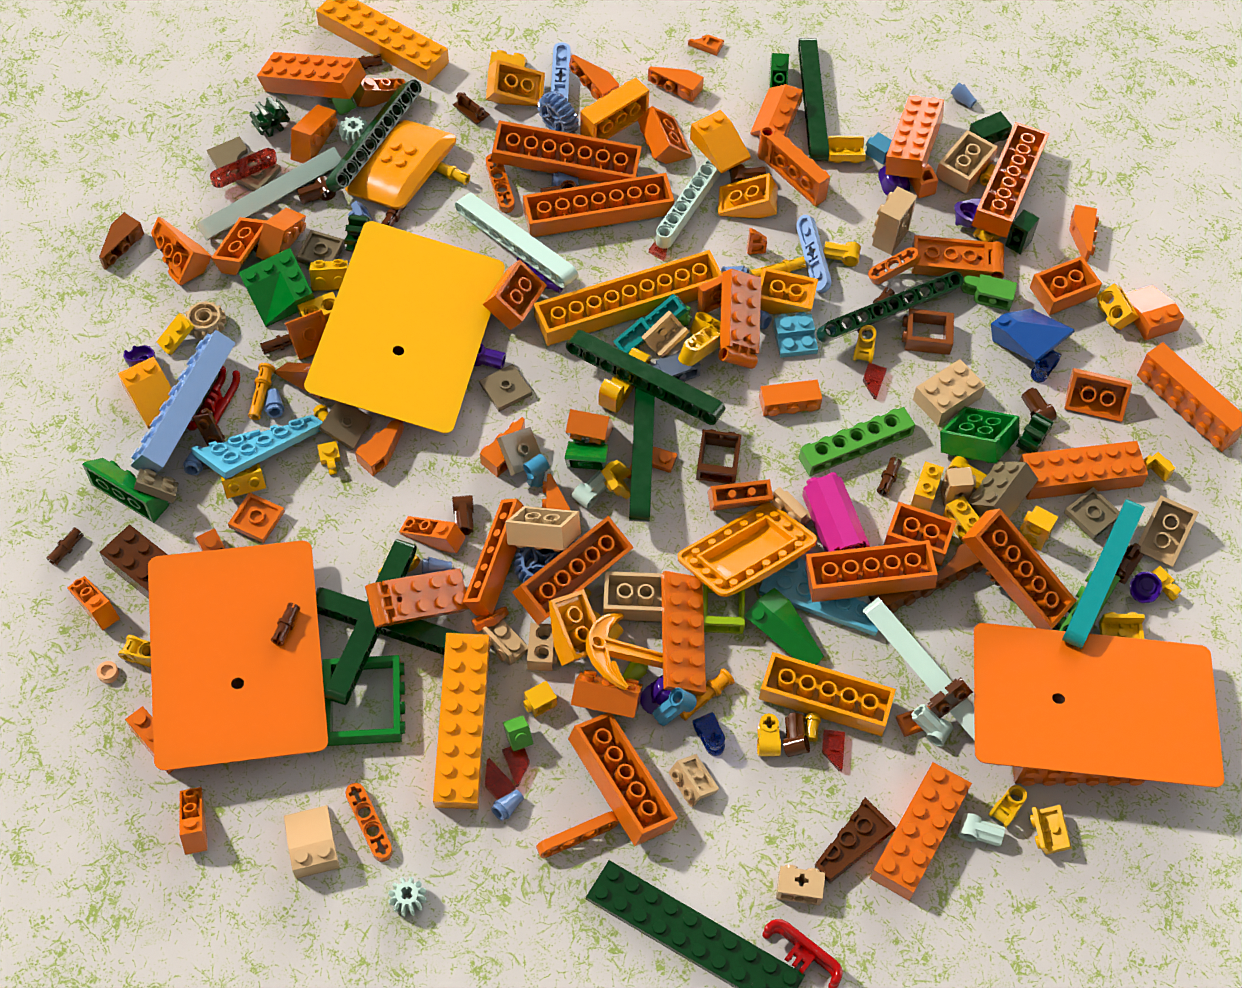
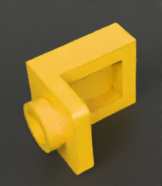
(1160, 466)

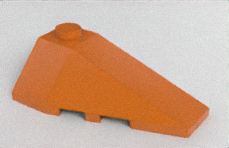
(182, 254)

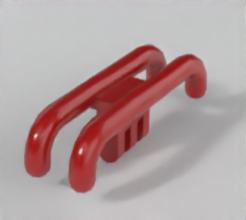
(215, 401)
(804, 950)

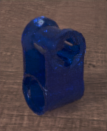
(1045, 366)
(710, 731)

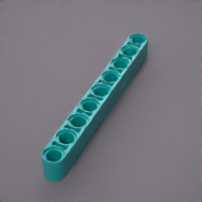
(1103, 574)

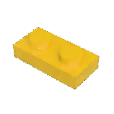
(175, 333)

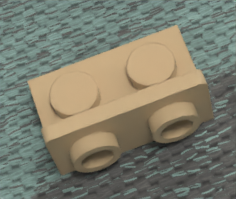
(506, 642)
(693, 779)

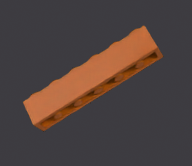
(492, 563)

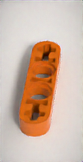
(498, 183)
(367, 822)
(577, 834)

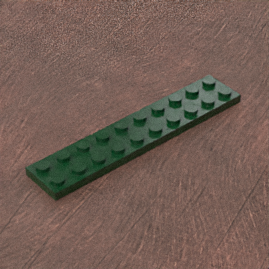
(688, 932)

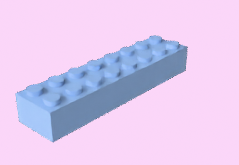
(182, 403)

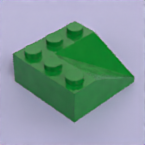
(276, 286)
(980, 434)

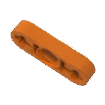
(903, 255)

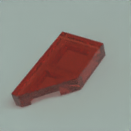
(874, 378)
(833, 747)
(517, 763)
(496, 781)

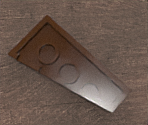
(857, 838)

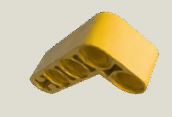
(704, 339)
(615, 392)

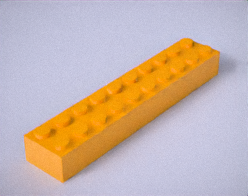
(623, 297)

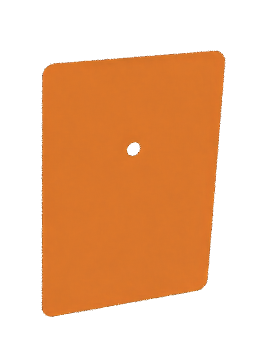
(216, 624)
(1126, 711)

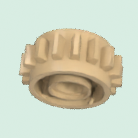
(206, 319)

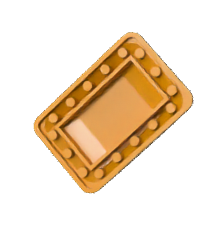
(401, 164)
(747, 550)

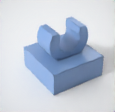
(359, 209)

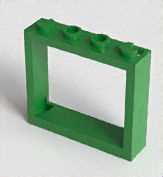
(370, 736)

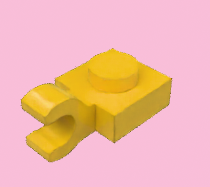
(329, 455)
(1170, 589)

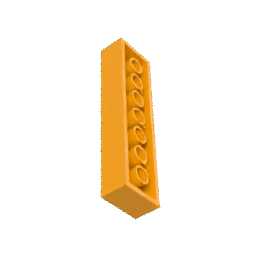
(384, 36)
(461, 721)

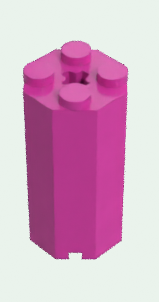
(833, 514)

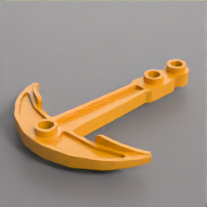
(601, 648)

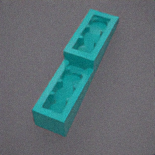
(632, 336)

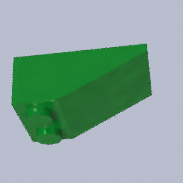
(586, 455)

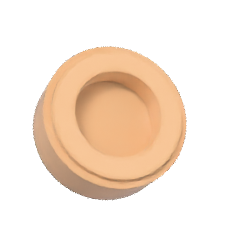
(107, 672)

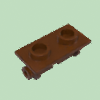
(470, 108)
(207, 427)
(1129, 562)
(943, 704)

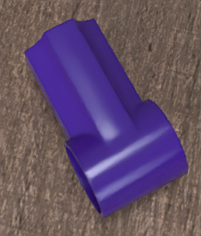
(490, 358)

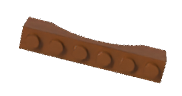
(959, 567)

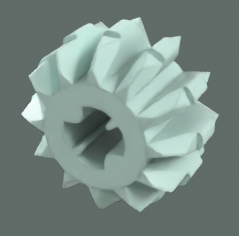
(352, 129)
(416, 891)

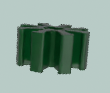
(269, 116)
(353, 229)
(1035, 433)

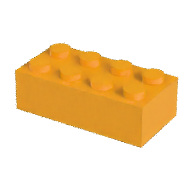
(615, 110)

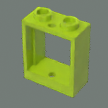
(722, 624)

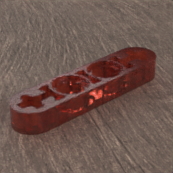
(245, 170)

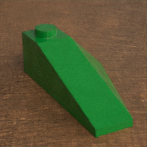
(781, 622)

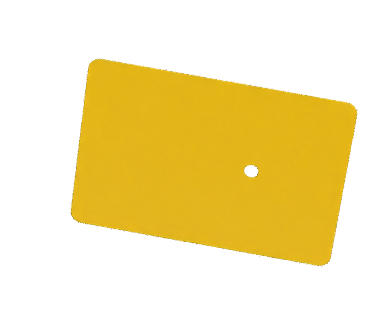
(412, 297)

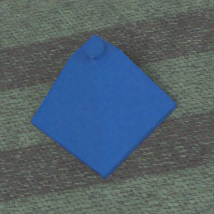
(1029, 333)

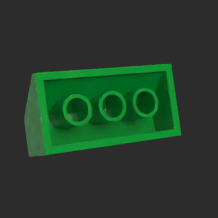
(120, 486)

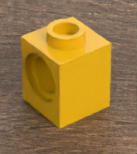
(539, 699)

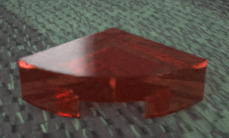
(658, 252)

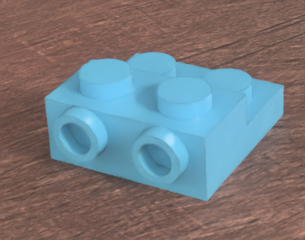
(795, 335)

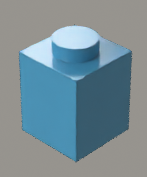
(878, 147)

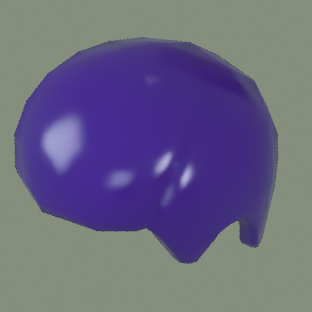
(138, 354)
(1145, 587)

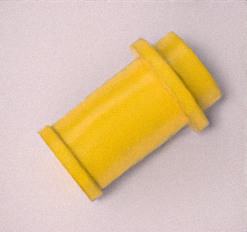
(985, 177)
(320, 412)
(812, 724)

